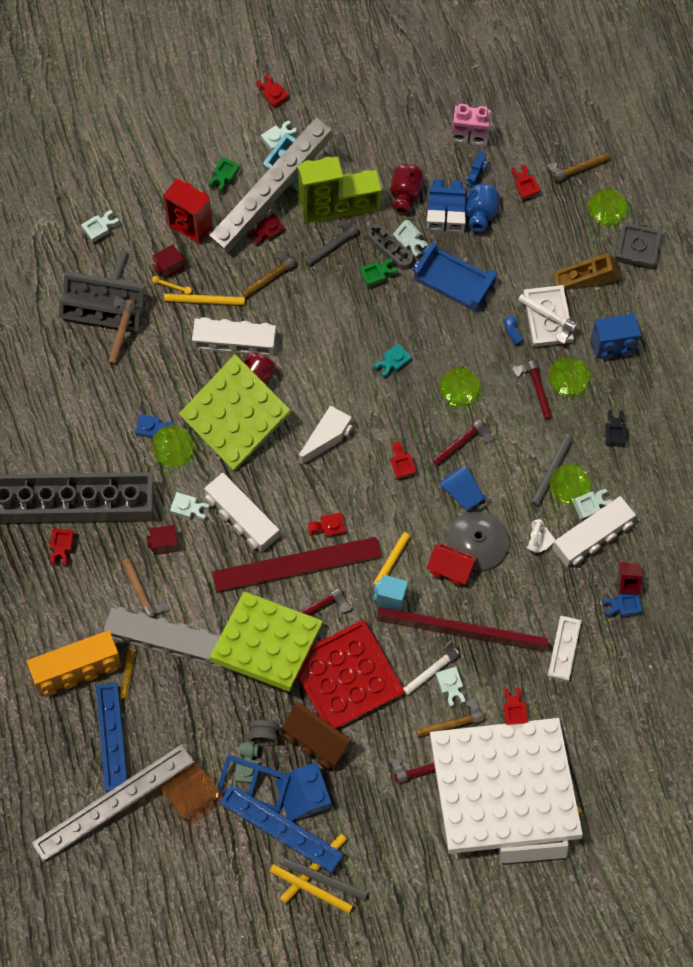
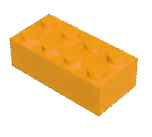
(74, 663)

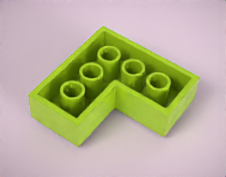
(330, 195)

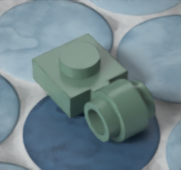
(243, 773)

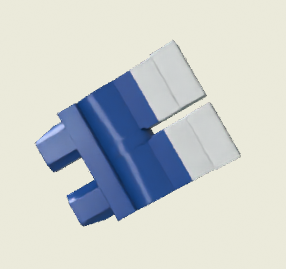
(449, 200)

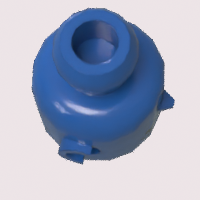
(482, 206)

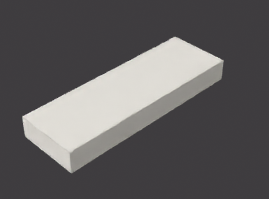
(564, 648)

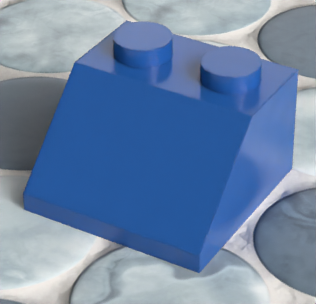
(304, 793)

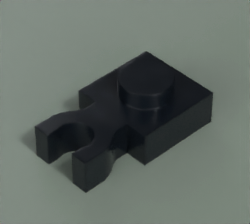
(615, 431)

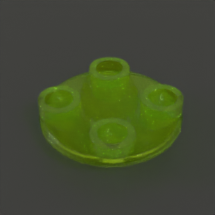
(607, 206)
(568, 376)
(459, 386)
(172, 445)
(569, 482)

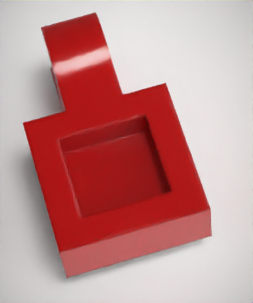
(401, 463)
(330, 525)

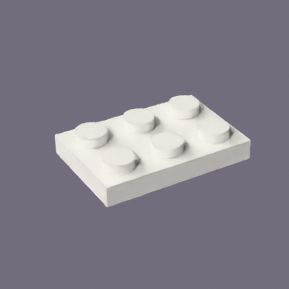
(542, 328)

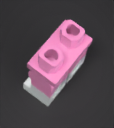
(472, 120)

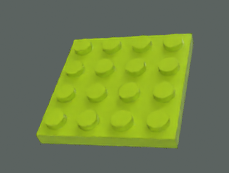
(235, 412)
(266, 641)

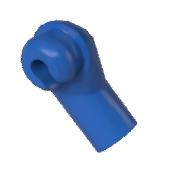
(509, 324)

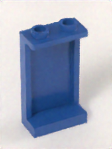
(453, 277)

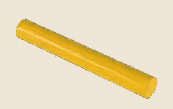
(393, 556)

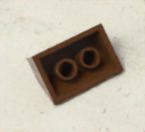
(315, 737)

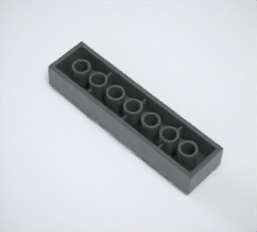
(76, 497)

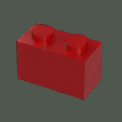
(451, 564)

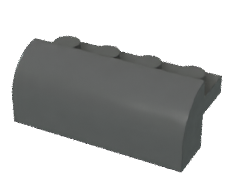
(92, 299)

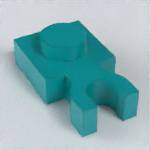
(393, 359)

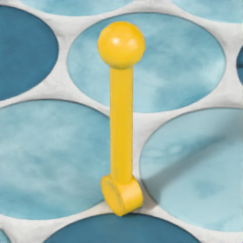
(187, 290)

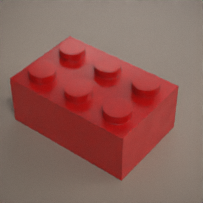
(188, 210)

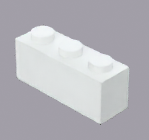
(533, 852)

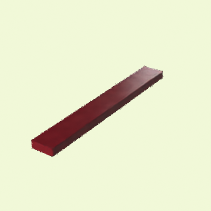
(296, 564)
(462, 629)

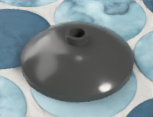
(489, 549)

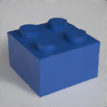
(615, 336)

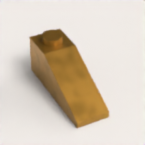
(589, 273)

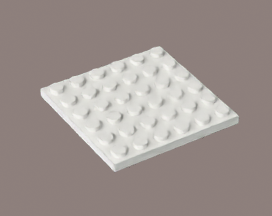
(504, 786)

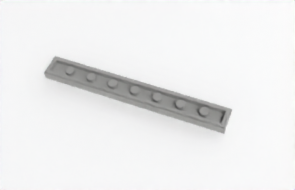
(112, 803)

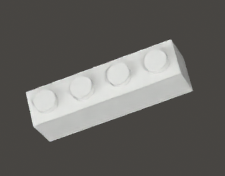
(233, 336)
(241, 512)
(593, 532)

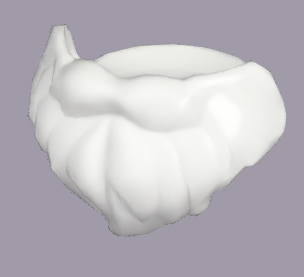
(540, 537)

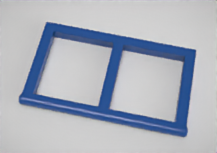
(257, 767)

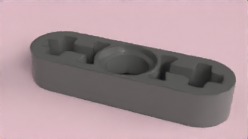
(386, 238)

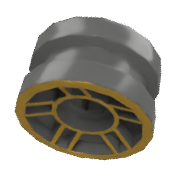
(263, 732)

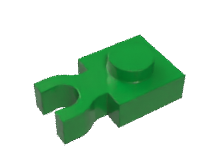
(223, 172)
(375, 273)

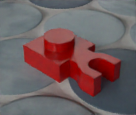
(273, 93)
(525, 185)
(61, 543)
(514, 711)

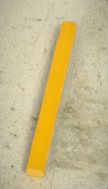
(204, 299)
(310, 888)
(292, 890)

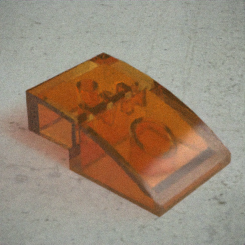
(189, 791)

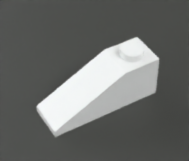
(327, 434)

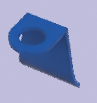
(463, 488)

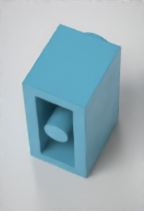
(390, 593)

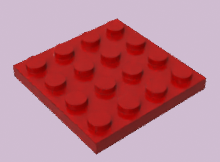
(348, 676)

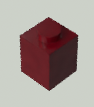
(168, 261)
(162, 540)
(629, 578)

